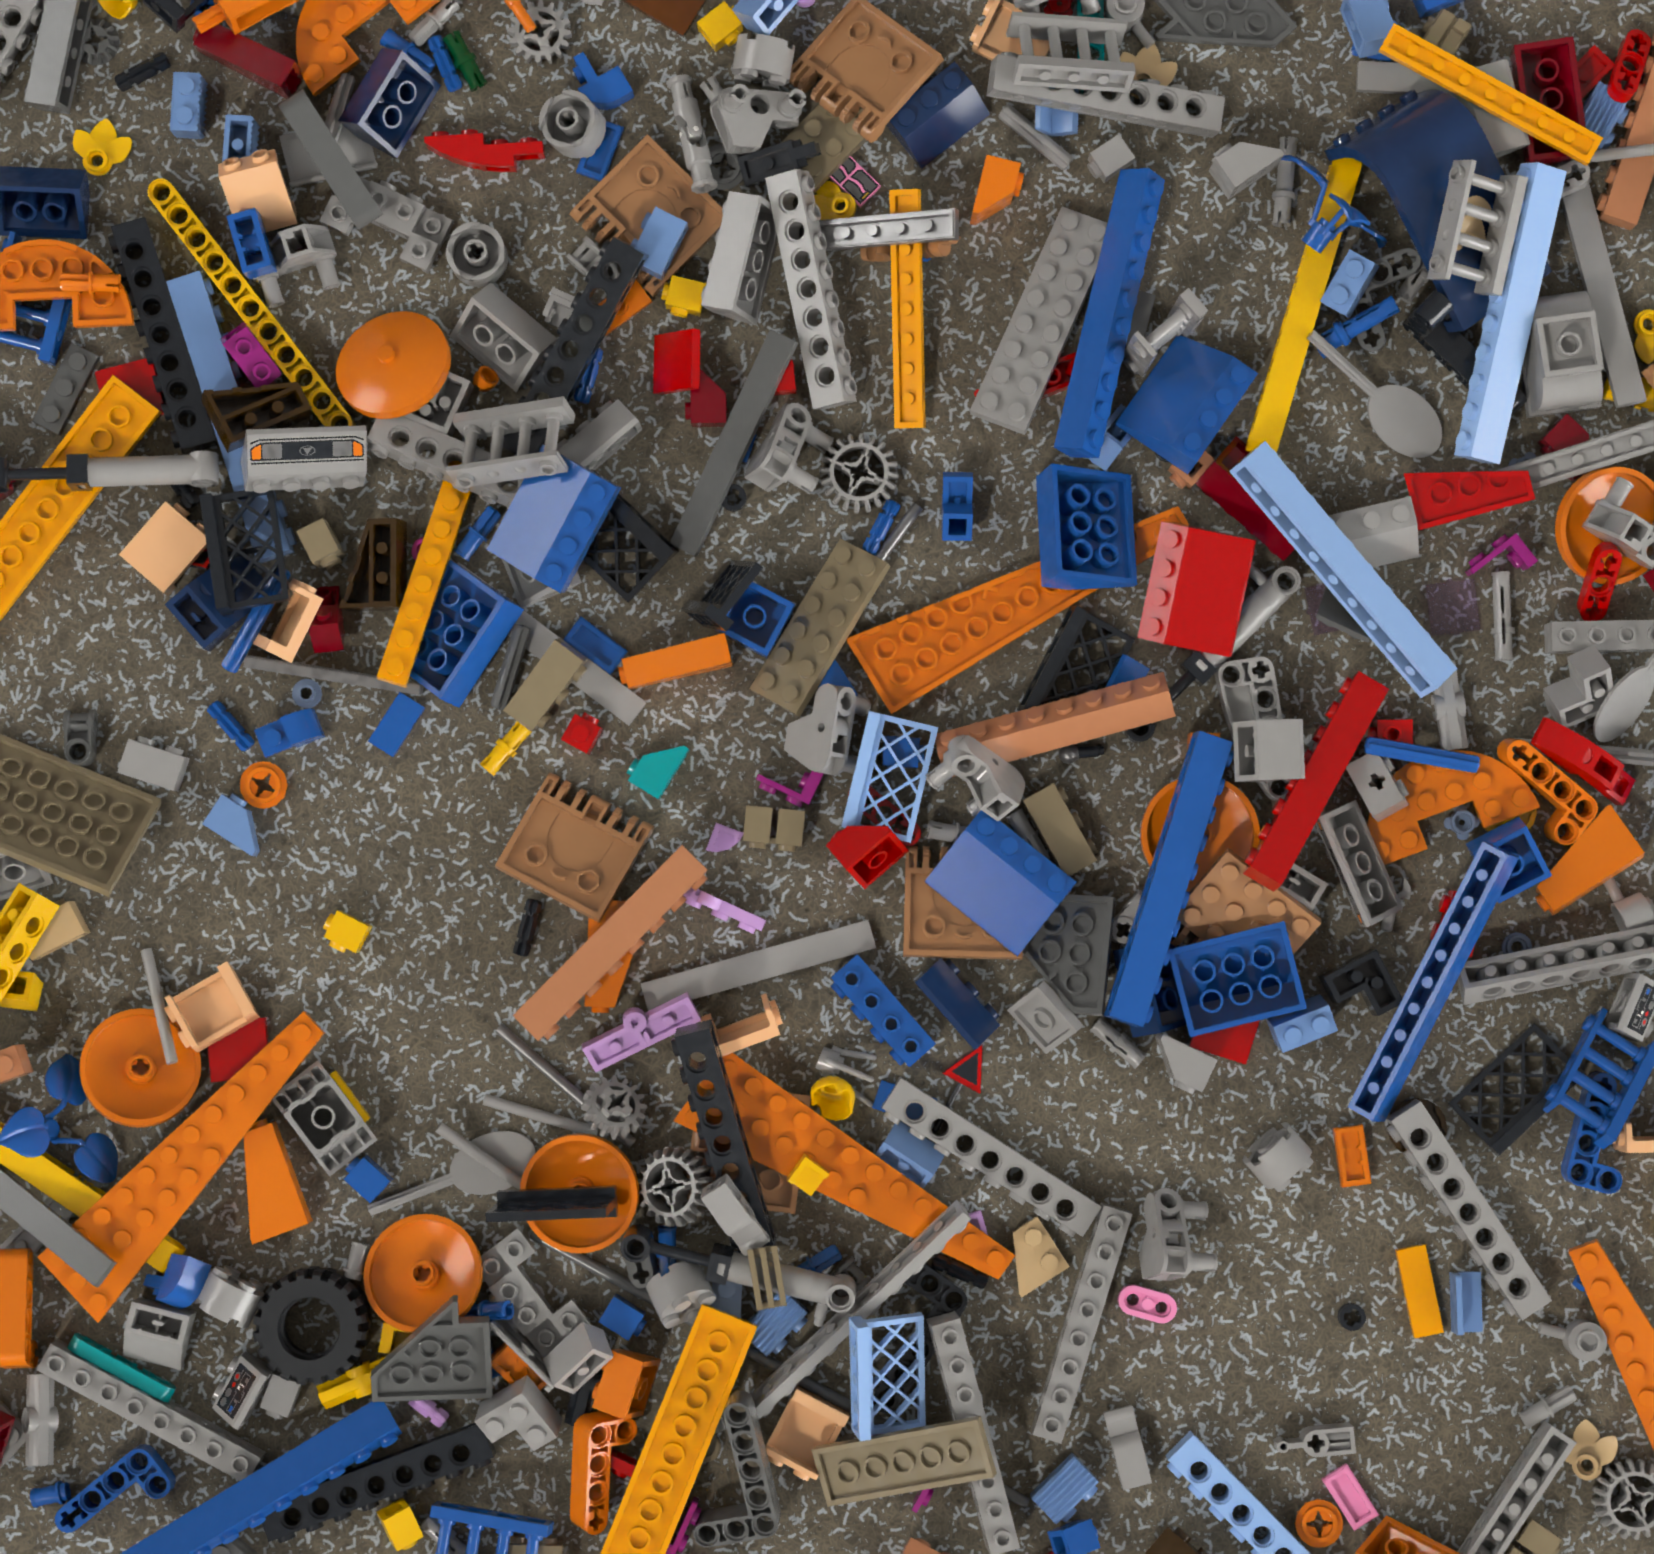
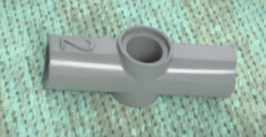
(1450, 714)
(39, 1420)

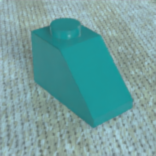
(656, 770)

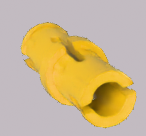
(505, 748)

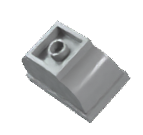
(1563, 357)

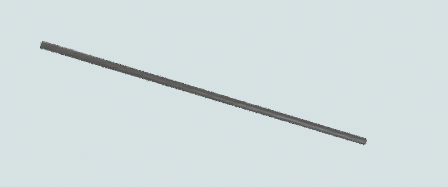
(752, 1353)

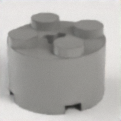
(763, 61)
(572, 124)
(461, 259)
(1278, 1157)
(680, 1293)
(229, 1296)

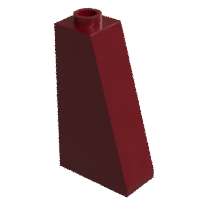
(250, 59)

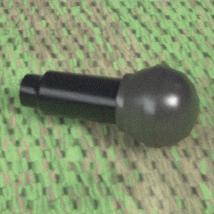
(1072, 753)

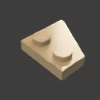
(1036, 1256)

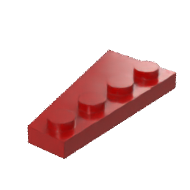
(1459, 495)

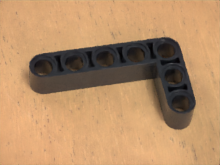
(1449, 348)
(939, 1307)

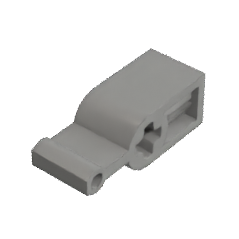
(734, 1214)
(1335, 1440)
(1127, 1447)

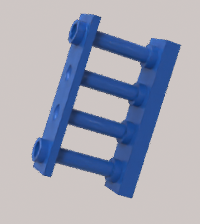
(54, 320)
(1631, 1080)
(479, 1518)

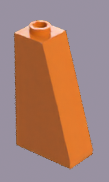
(676, 662)
(1592, 860)
(612, 985)
(272, 1185)

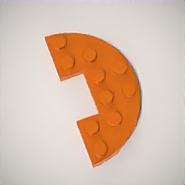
(322, 32)
(33, 273)
(1493, 789)

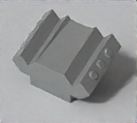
(324, 1118)

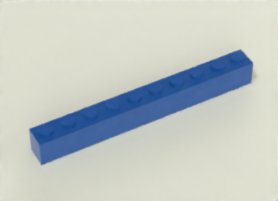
(1109, 313)
(1168, 879)
(1433, 982)
(276, 1484)

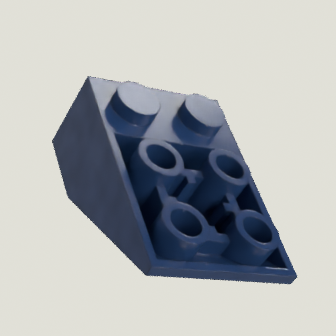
(197, 610)

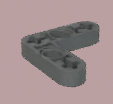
(1374, 285)

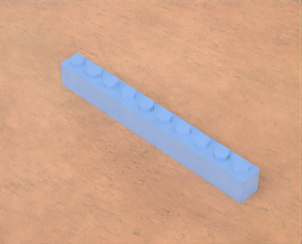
(1510, 321)
(1343, 570)

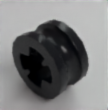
(742, 495)
(1347, 1308)

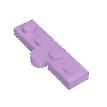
(724, 910)
(640, 1031)

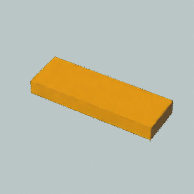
(1419, 1291)

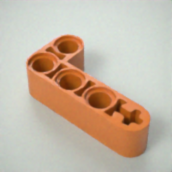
(1545, 784)
(16, 1304)
(591, 1464)

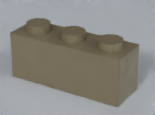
(547, 685)
(1060, 829)

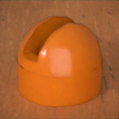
(485, 379)

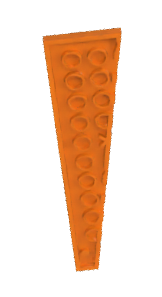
(950, 636)
(785, 1128)
(160, 1188)
(1624, 1324)

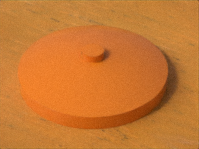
(393, 365)
(1576, 542)
(1232, 827)
(128, 1073)
(583, 1162)
(419, 1268)

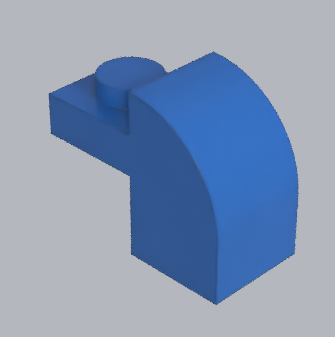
(604, 90)
(957, 506)
(289, 732)
(181, 1281)

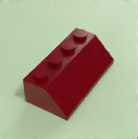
(1551, 77)
(1236, 502)

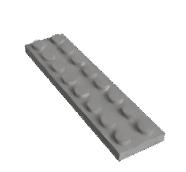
(1041, 322)

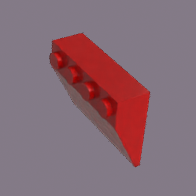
(1196, 588)

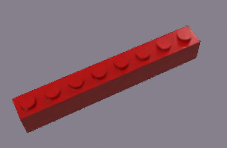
(1324, 766)

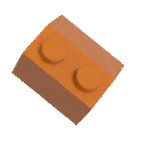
(996, 188)
(625, 1384)

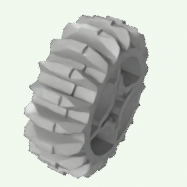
(846, 468)
(668, 1163)
(1620, 1503)

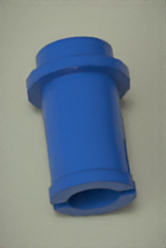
(51, 1494)

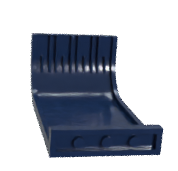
(1412, 155)

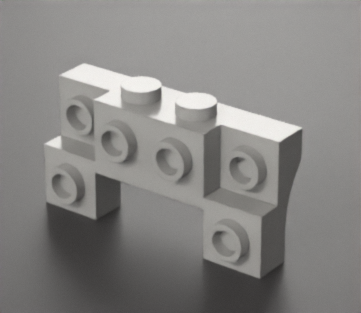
(402, 216)
(531, 1310)

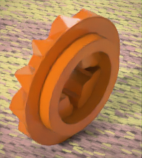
(249, 788)
(1329, 1533)

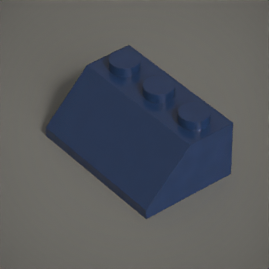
(389, 102)
(938, 115)
(44, 202)
(958, 1002)
(1167, 1004)

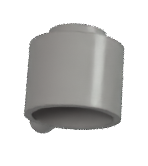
(1132, 12)
(1630, 911)
(1579, 1337)

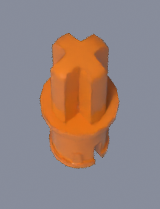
(90, 282)

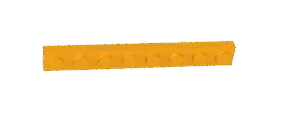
(1490, 94)
(907, 320)
(423, 584)

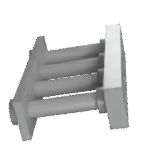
(1070, 72)
(1500, 235)
(1182, 319)
(504, 420)

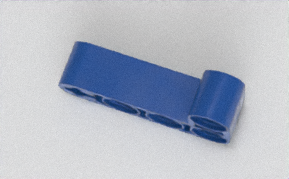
(1588, 1158)
(109, 1490)

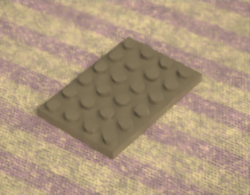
(69, 817)

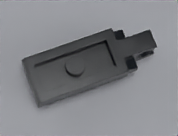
(776, 160)

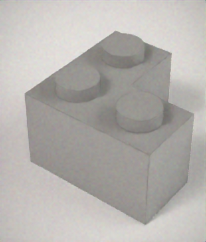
(441, 408)
(1581, 693)
(520, 1409)

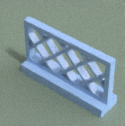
(866, 763)
(862, 1372)

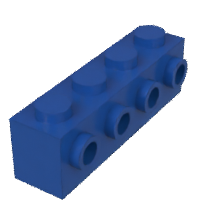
(882, 1010)

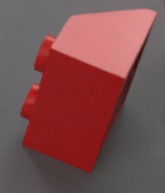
(866, 851)

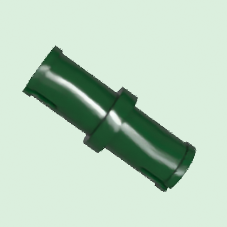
(465, 60)

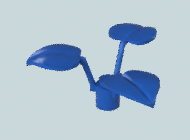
(1323, 231)
(30, 1132)

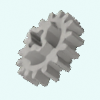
(550, 29)
(618, 1118)

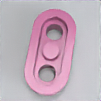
(1146, 1303)

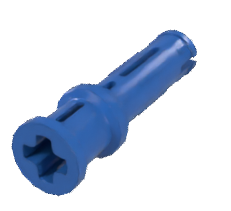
(1343, 332)

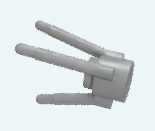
(831, 1062)

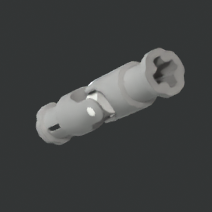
(688, 118)

